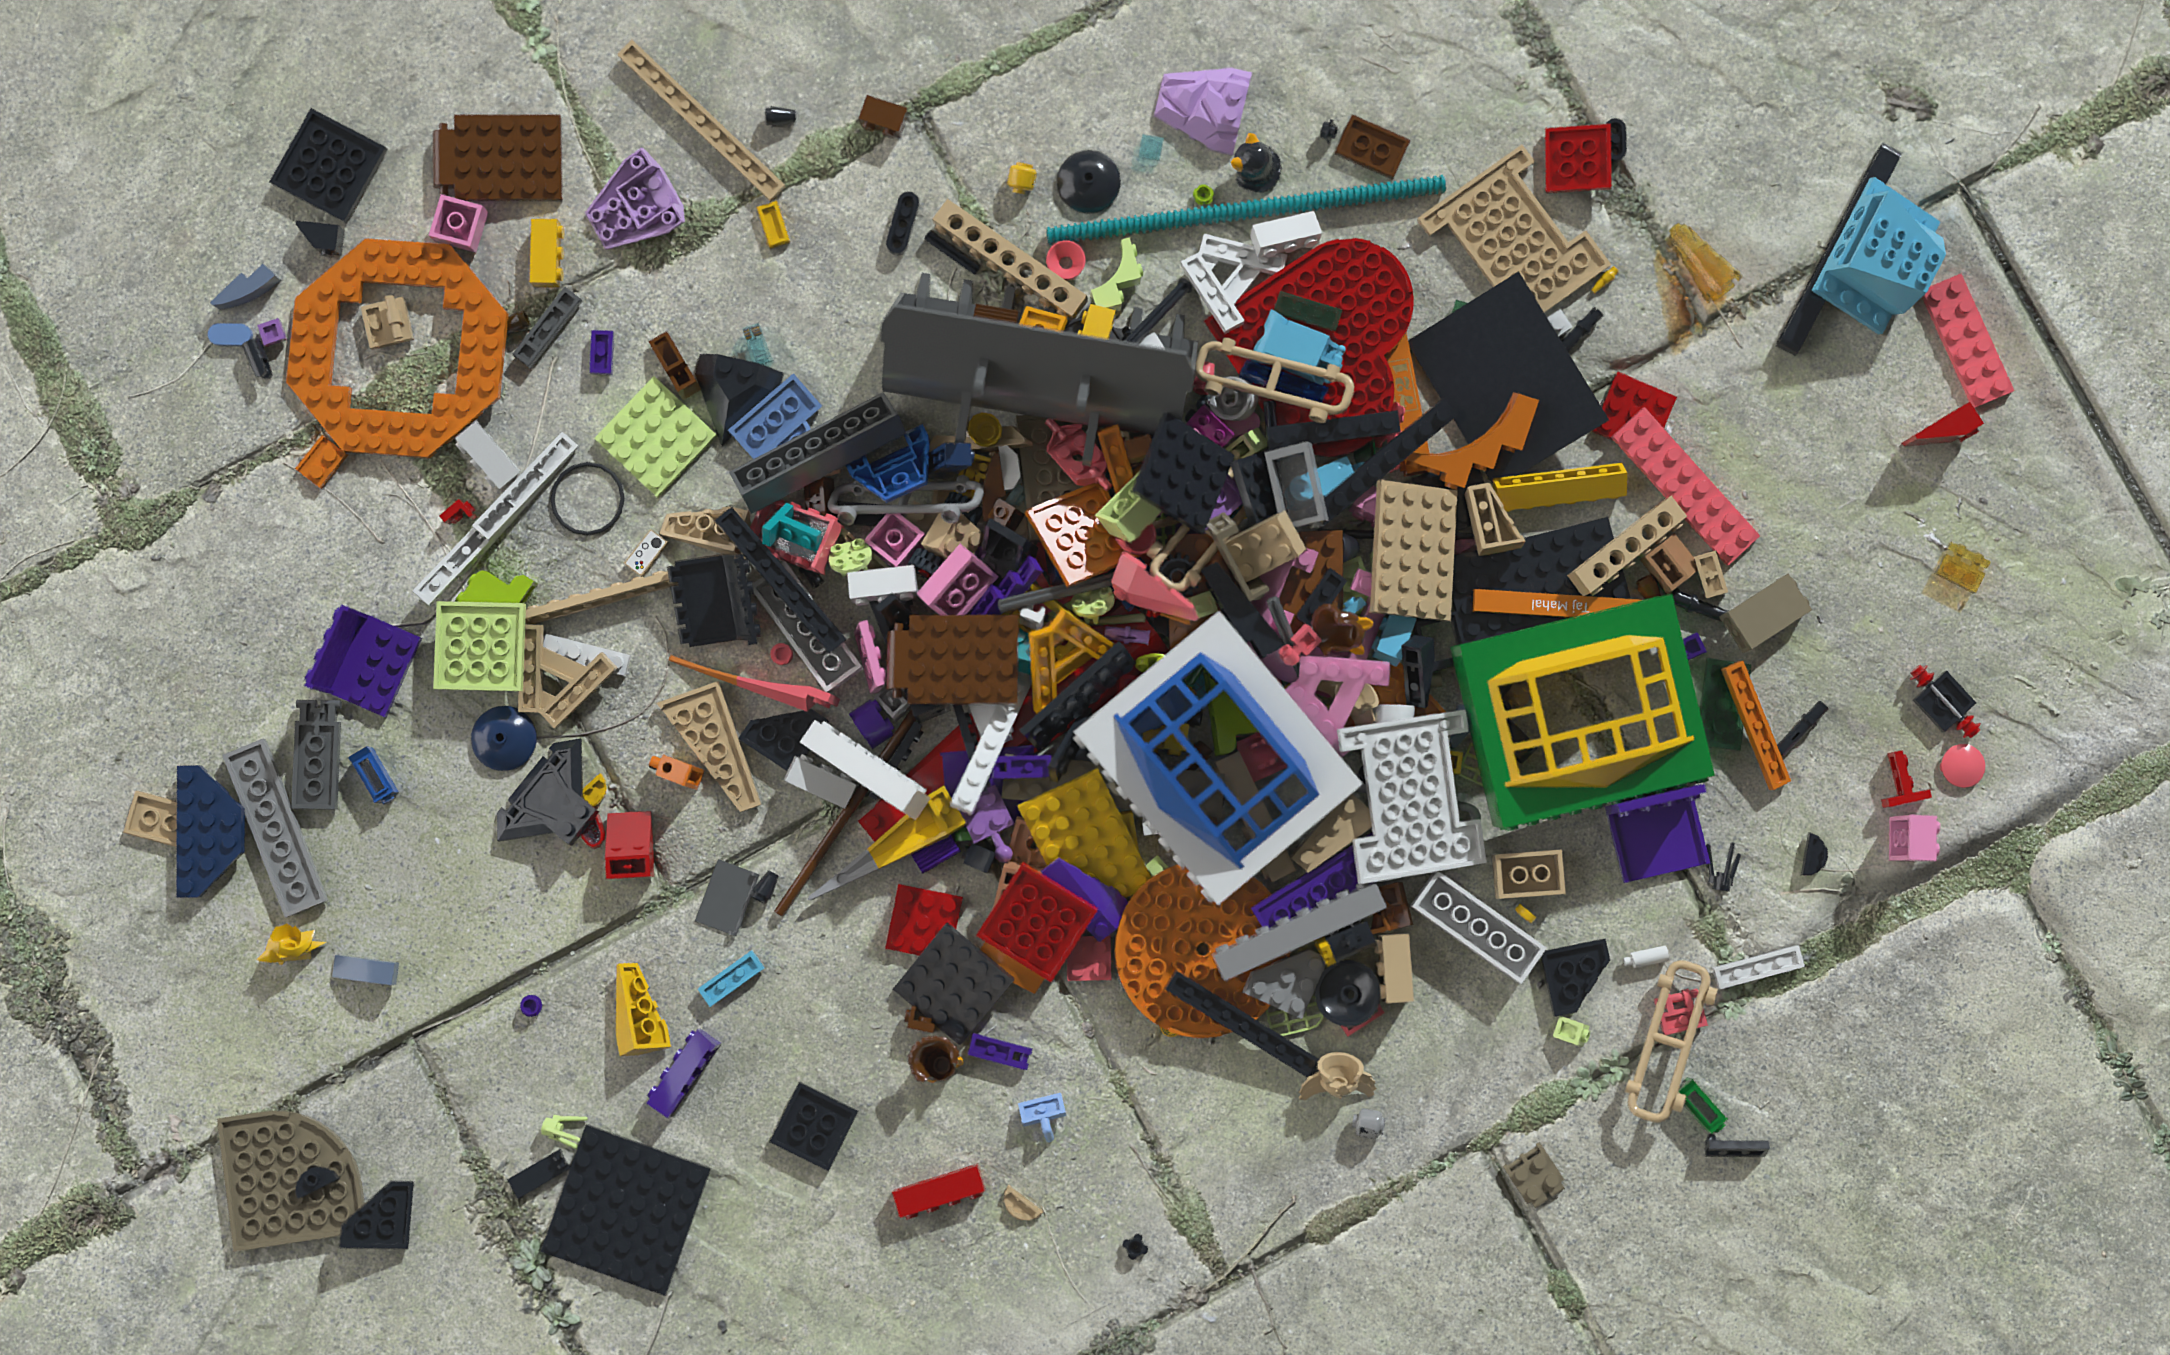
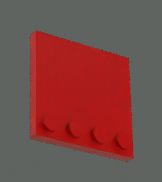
(1037, 922)

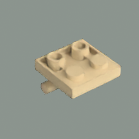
(387, 322)

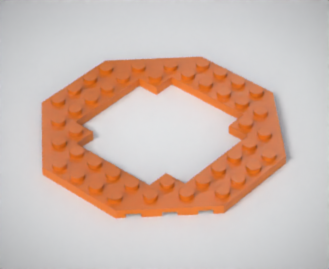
(315, 343)

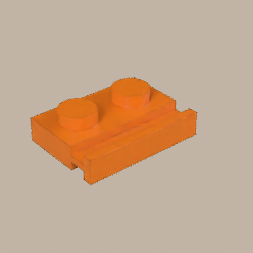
(321, 461)

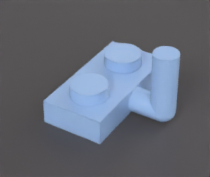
(1041, 1111)

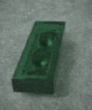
(1308, 311)

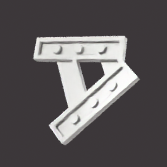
(1222, 298)

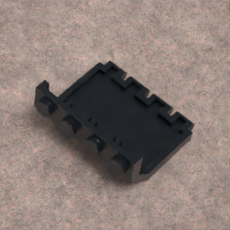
(714, 600)

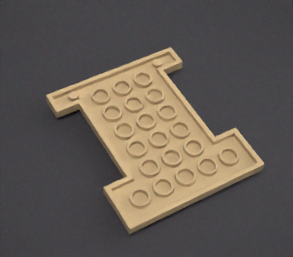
(1511, 233)

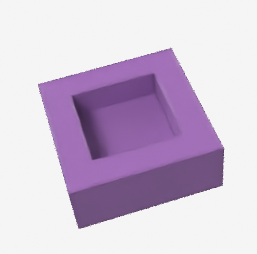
(272, 332)

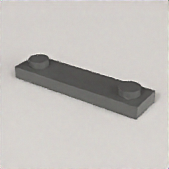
(547, 327)

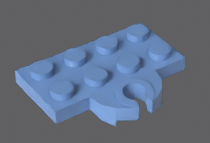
(776, 418)

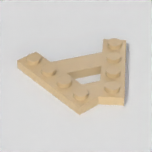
(582, 679)

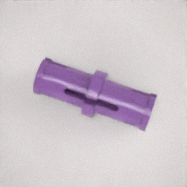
(1127, 635)

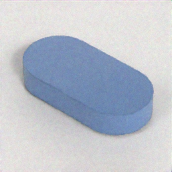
(229, 334)

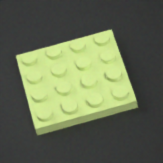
(655, 436)
(479, 646)

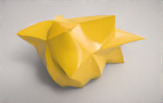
(288, 944)

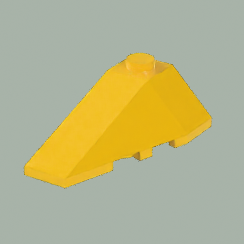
(637, 1019)

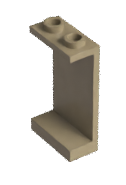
(1220, 529)
(1766, 613)

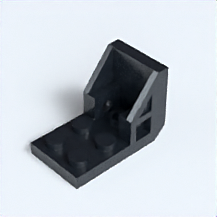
(1005, 549)

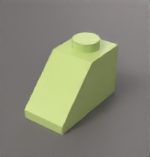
(1248, 444)

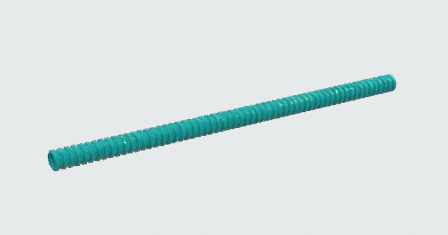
(1248, 209)

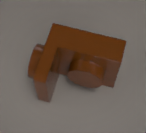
(1006, 515)
(922, 1024)

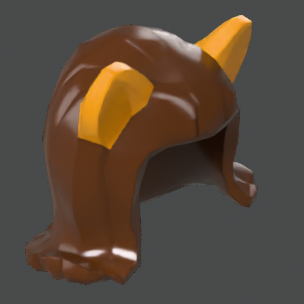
(1339, 629)
(934, 1059)

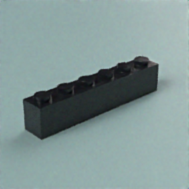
(1334, 430)

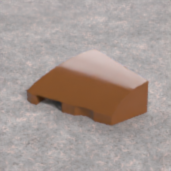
(1397, 910)

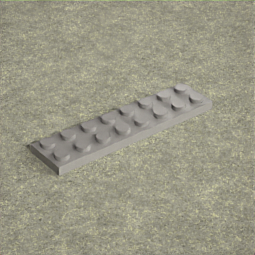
(275, 828)

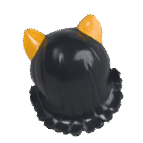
(1256, 165)

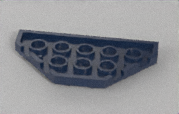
(207, 831)

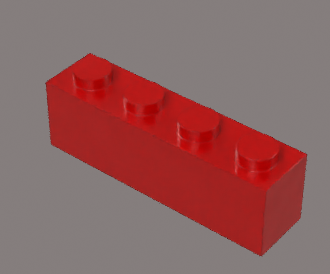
(938, 1191)

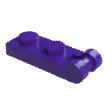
(1022, 767)
(999, 1051)

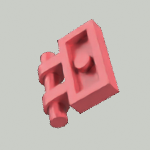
(1678, 1019)

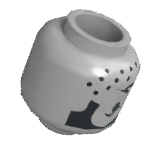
(1369, 1123)

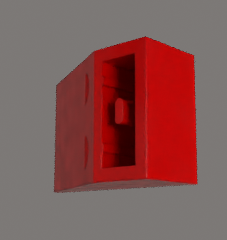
(629, 845)

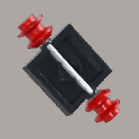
(1944, 701)

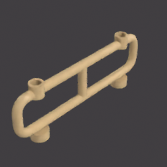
(1318, 412)
(1159, 553)
(1674, 1100)

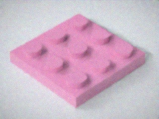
(870, 656)

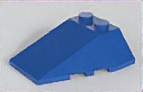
(897, 472)

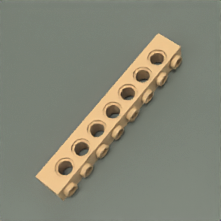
(951, 213)

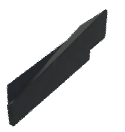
(1241, 612)

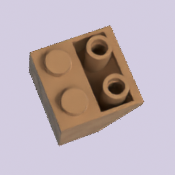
(1670, 563)

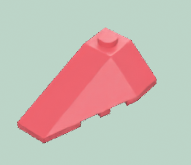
(1141, 589)

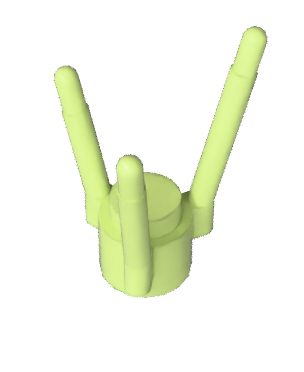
(554, 1129)

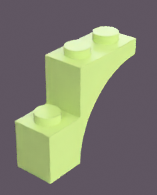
(1127, 275)

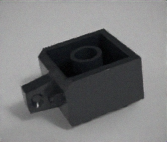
(1350, 940)

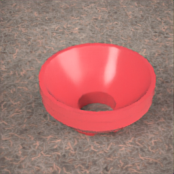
(1070, 250)

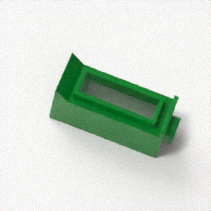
(1702, 1107)

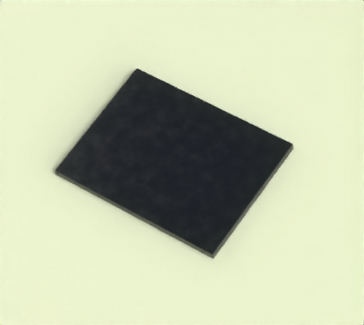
(1501, 348)

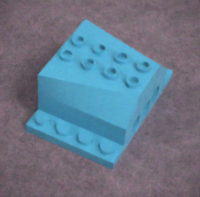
(1882, 258)

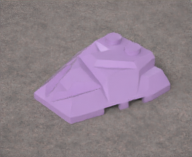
(1205, 105)

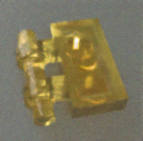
(1960, 573)

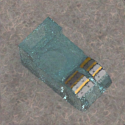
(757, 344)

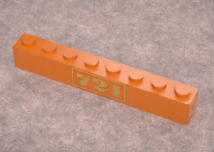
(1406, 395)

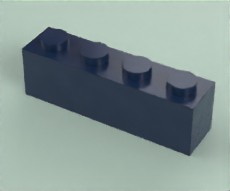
(949, 460)

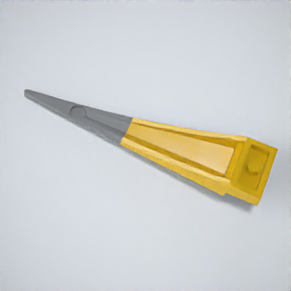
(904, 838)

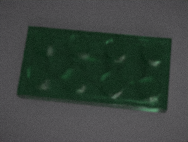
(1718, 710)

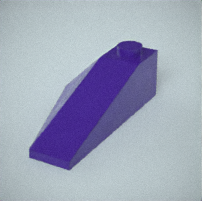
(1105, 898)

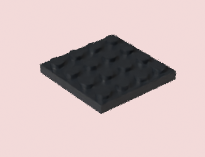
(328, 165)
(1183, 473)
(953, 983)

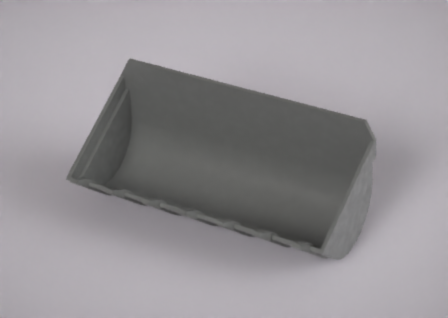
(950, 356)

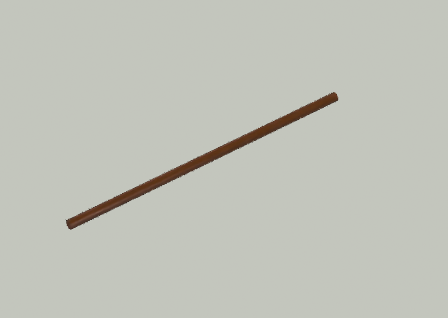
(841, 821)

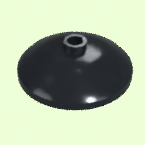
(1091, 195)
(1333, 991)

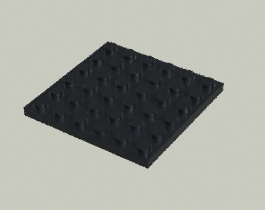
(626, 1209)

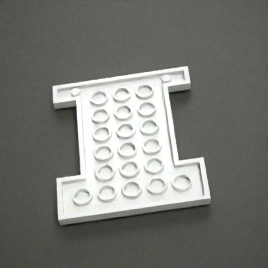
(1412, 798)

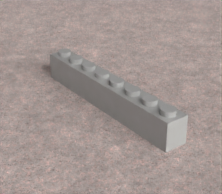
(1298, 930)

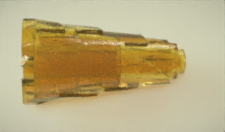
(1708, 268)

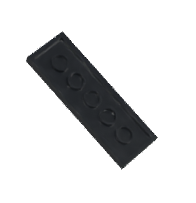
(1078, 696)

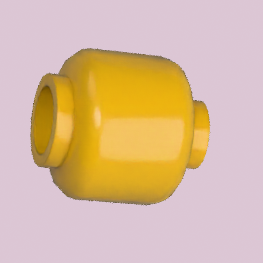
(1021, 177)

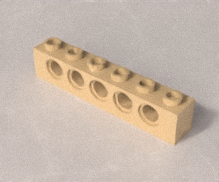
(1666, 510)

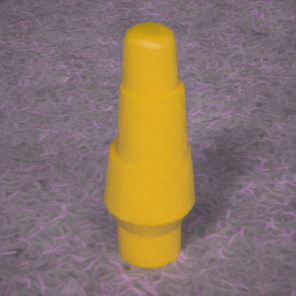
(1606, 278)

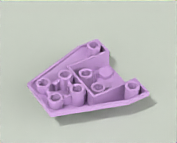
(635, 203)

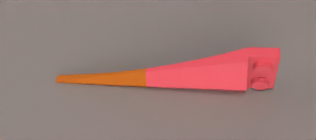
(794, 695)

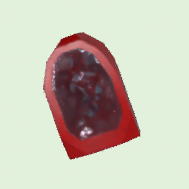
(594, 834)

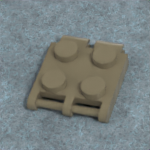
(1535, 1176)

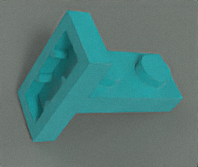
(785, 526)

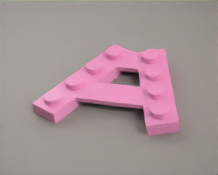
(1351, 672)

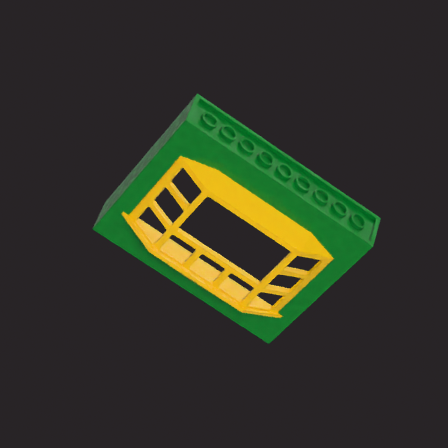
(1562, 646)

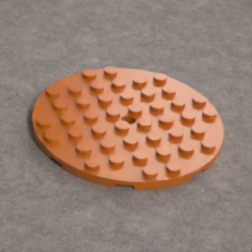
(1161, 935)

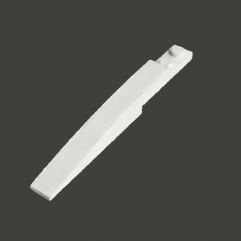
(496, 519)

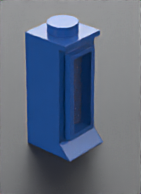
(374, 775)

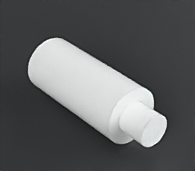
(1647, 957)

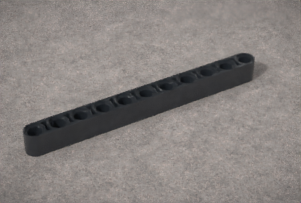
(1810, 303)

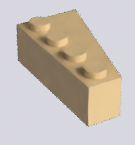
(1333, 833)

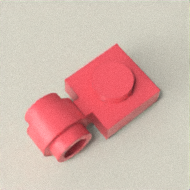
(1304, 642)

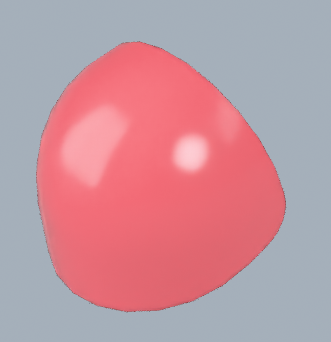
(1142, 543)

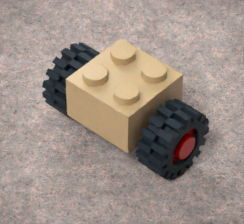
(945, 537)

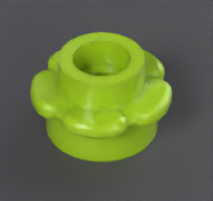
(1208, 191)

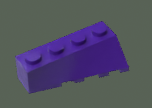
(683, 1073)

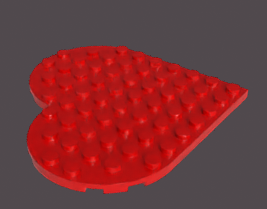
(1375, 317)

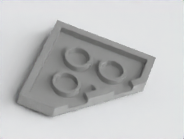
(1287, 982)

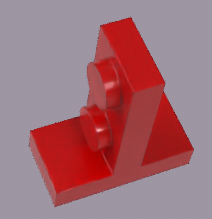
(1903, 782)

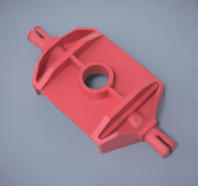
(1070, 441)

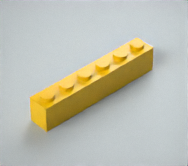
(1561, 486)

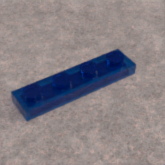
(1286, 383)

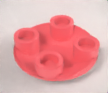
(1963, 765)

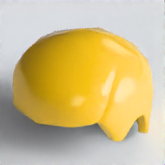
(984, 429)

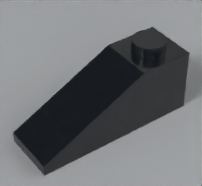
(1418, 667)

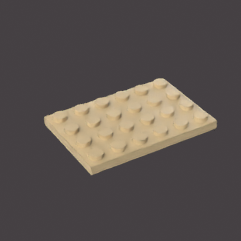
(1413, 551)

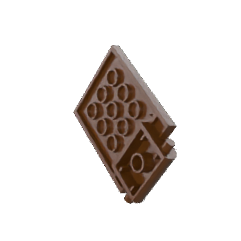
(500, 158)
(954, 659)

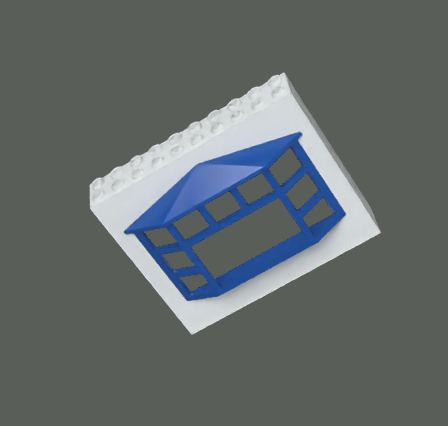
(1164, 801)

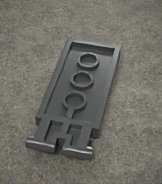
(316, 755)

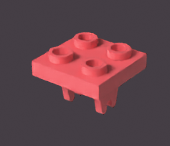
(1260, 757)

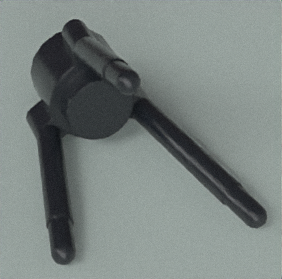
(1723, 881)

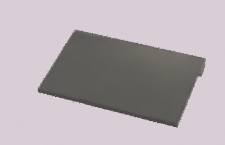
(727, 897)

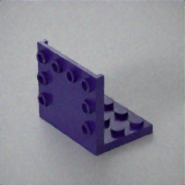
(362, 660)
(1658, 833)

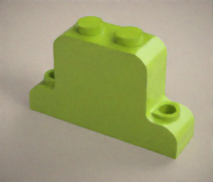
(488, 588)
(1225, 719)

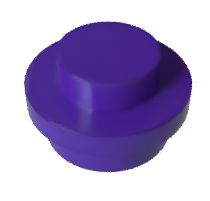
(531, 1005)

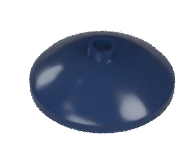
(518, 740)

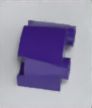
(871, 723)

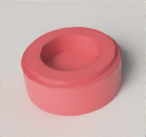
(781, 654)

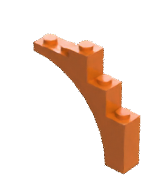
(1509, 430)

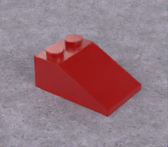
(1958, 424)

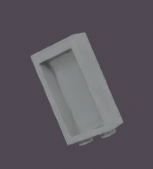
(1297, 485)

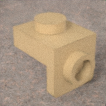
(1518, 694)

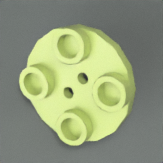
(850, 556)
(1093, 603)

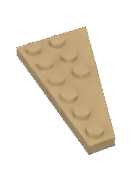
(710, 732)

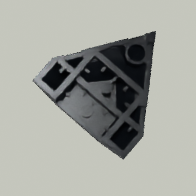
(733, 388)

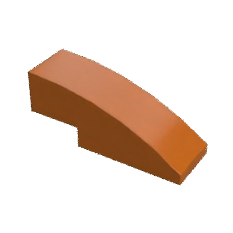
(1023, 976)

